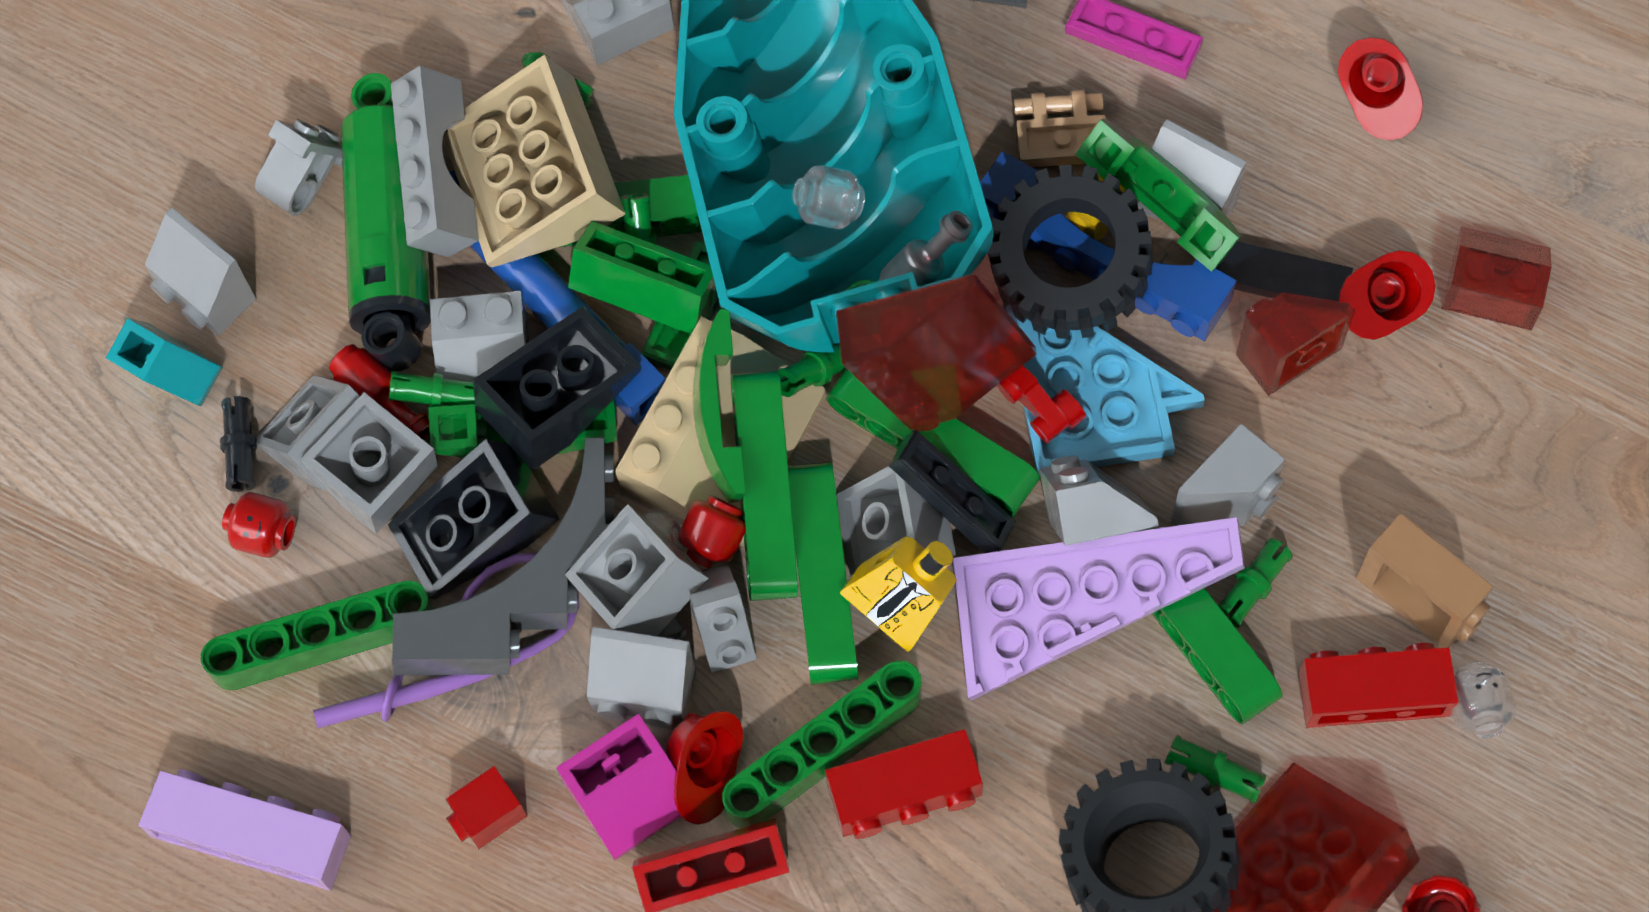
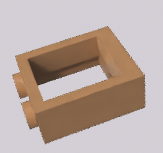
(1425, 583)

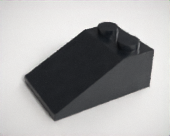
(554, 386)
(473, 518)

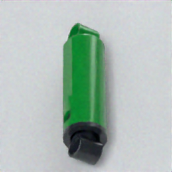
(384, 276)

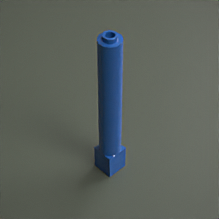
(553, 301)

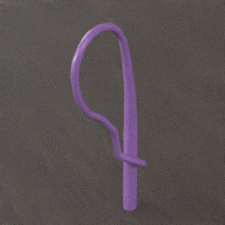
(402, 695)

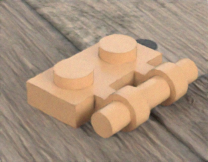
(1055, 140)

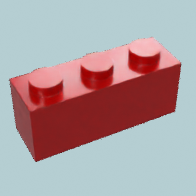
(1377, 685)
(904, 784)
(710, 866)

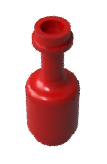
(367, 375)

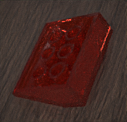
(932, 349)
(1317, 850)

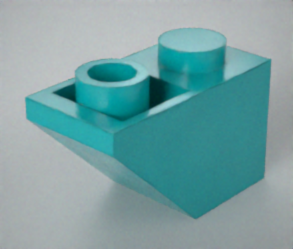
(163, 361)

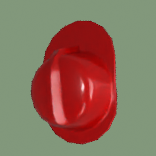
(1381, 88)
(1388, 293)
(705, 760)

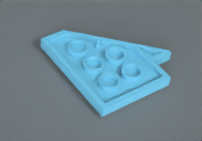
(1118, 389)

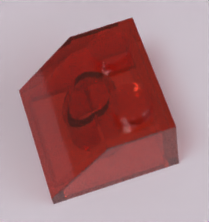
(1498, 278)
(1291, 337)

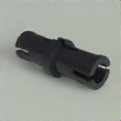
(238, 444)

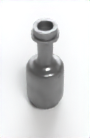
(926, 257)

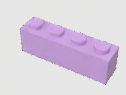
(246, 829)

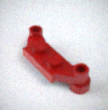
(1050, 414)

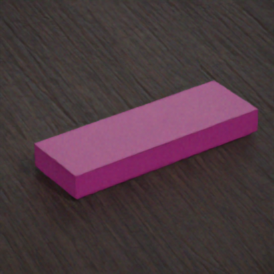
(1135, 36)

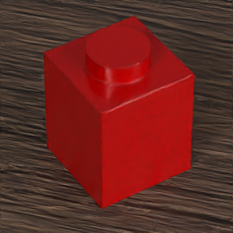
(484, 808)

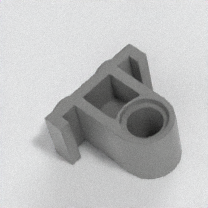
(297, 164)
(722, 620)

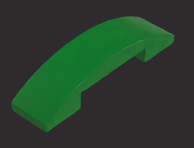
(1163, 190)
(460, 429)
(727, 462)

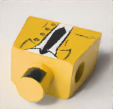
(902, 588)

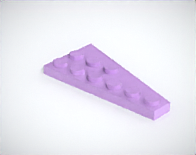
(1055, 598)

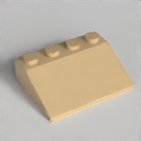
(532, 165)
(665, 455)

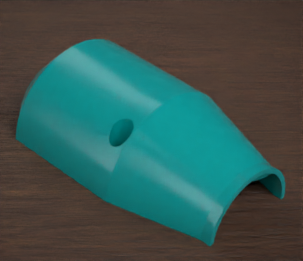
(807, 86)

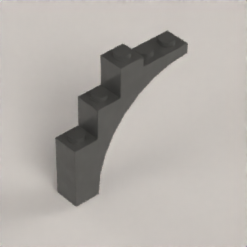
(485, 630)

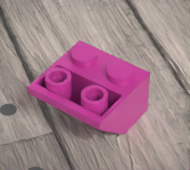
(623, 786)

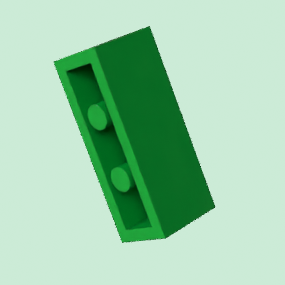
(641, 277)

